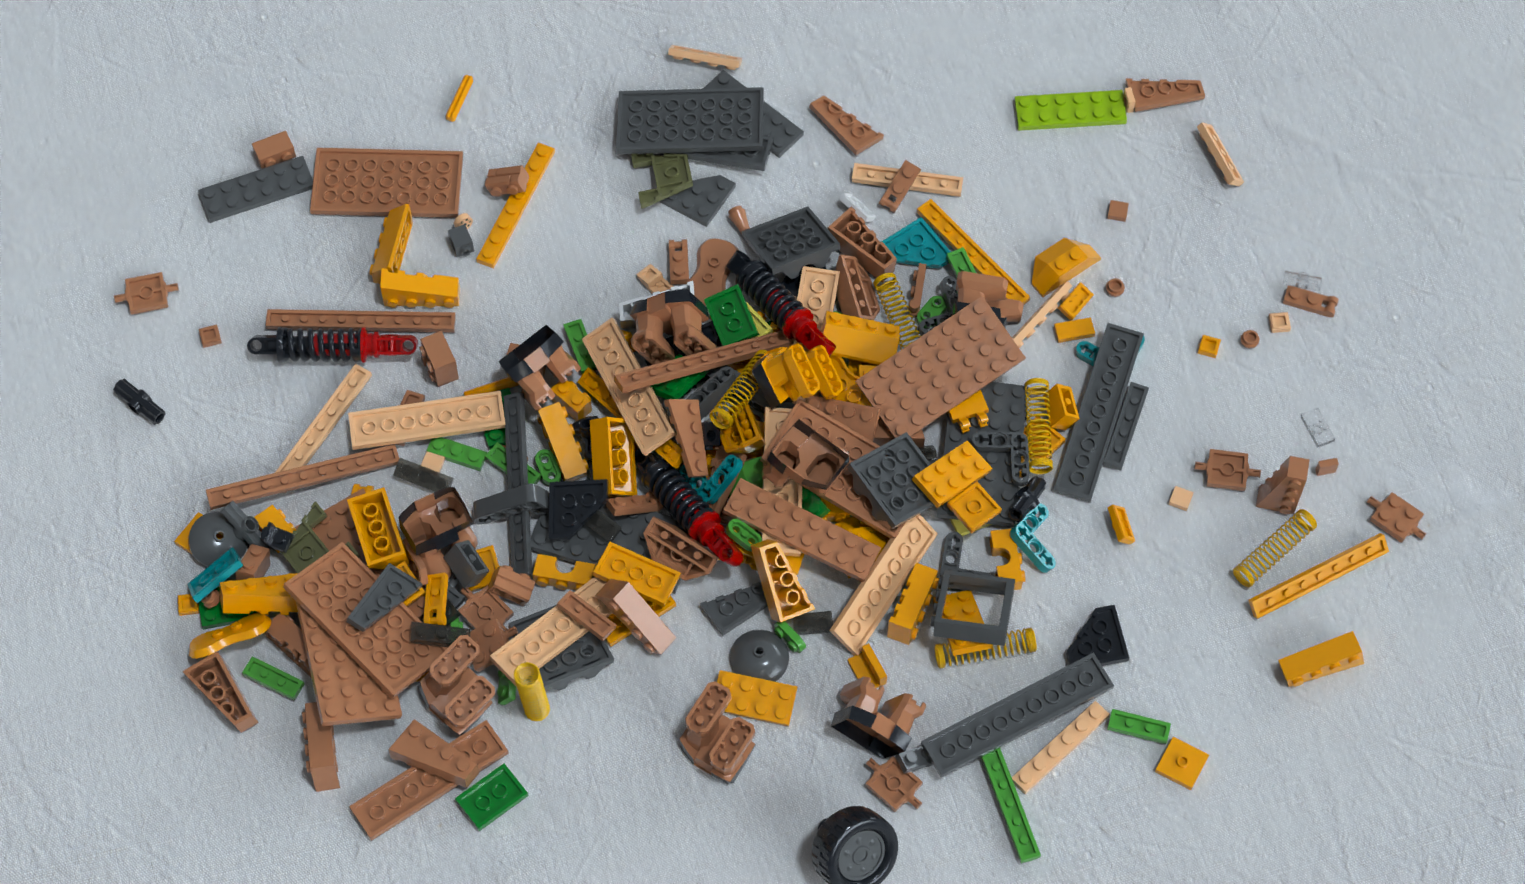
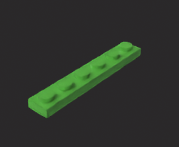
(1011, 806)

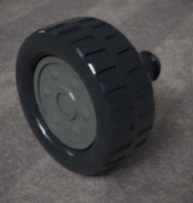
(854, 847)

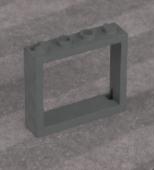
(968, 630)

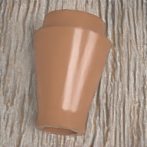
(739, 218)

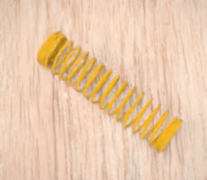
(883, 288)
(1038, 391)
(729, 417)
(1311, 520)
(1030, 639)
(537, 693)

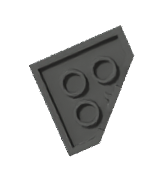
(702, 199)

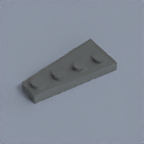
(385, 594)
(734, 609)

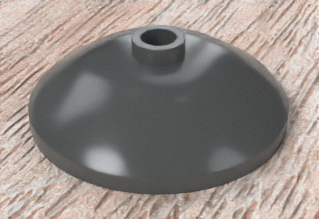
(203, 538)
(768, 665)

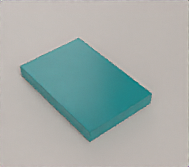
(214, 574)

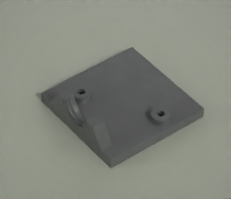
(792, 242)
(889, 480)
(572, 661)

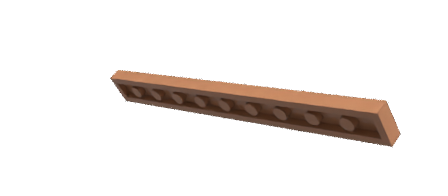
(371, 320)
(699, 362)
(302, 476)

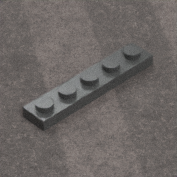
(1126, 426)

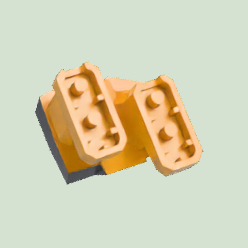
(792, 373)

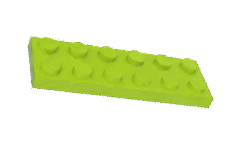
(1070, 110)

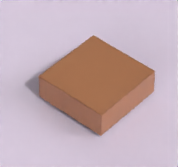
(1118, 210)
(210, 336)
(1327, 466)

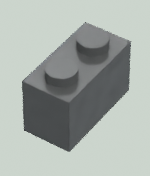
(466, 564)

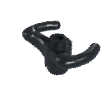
(582, 429)

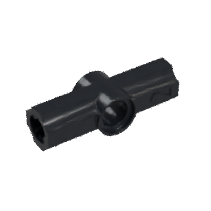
(139, 401)
(1027, 498)

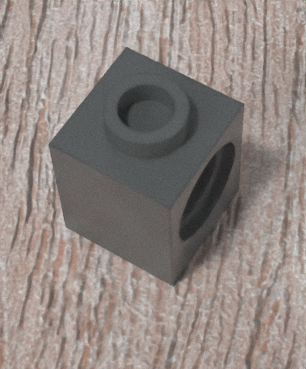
(461, 241)

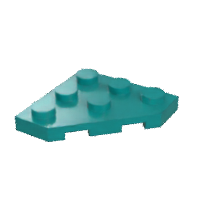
(917, 245)

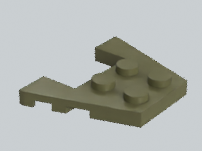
(670, 172)
(306, 545)

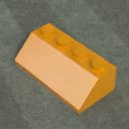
(392, 242)
(860, 337)
(613, 455)
(377, 529)

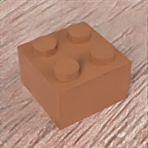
(438, 359)

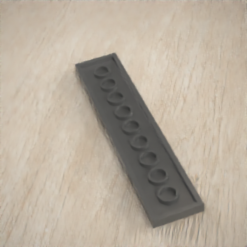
(1098, 412)
(1017, 714)

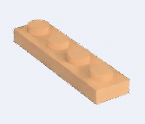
(697, 56)
(1220, 154)

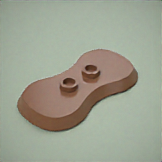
(711, 268)

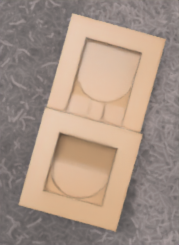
(653, 279)

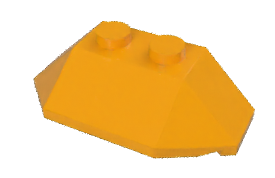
(1061, 264)
(744, 433)

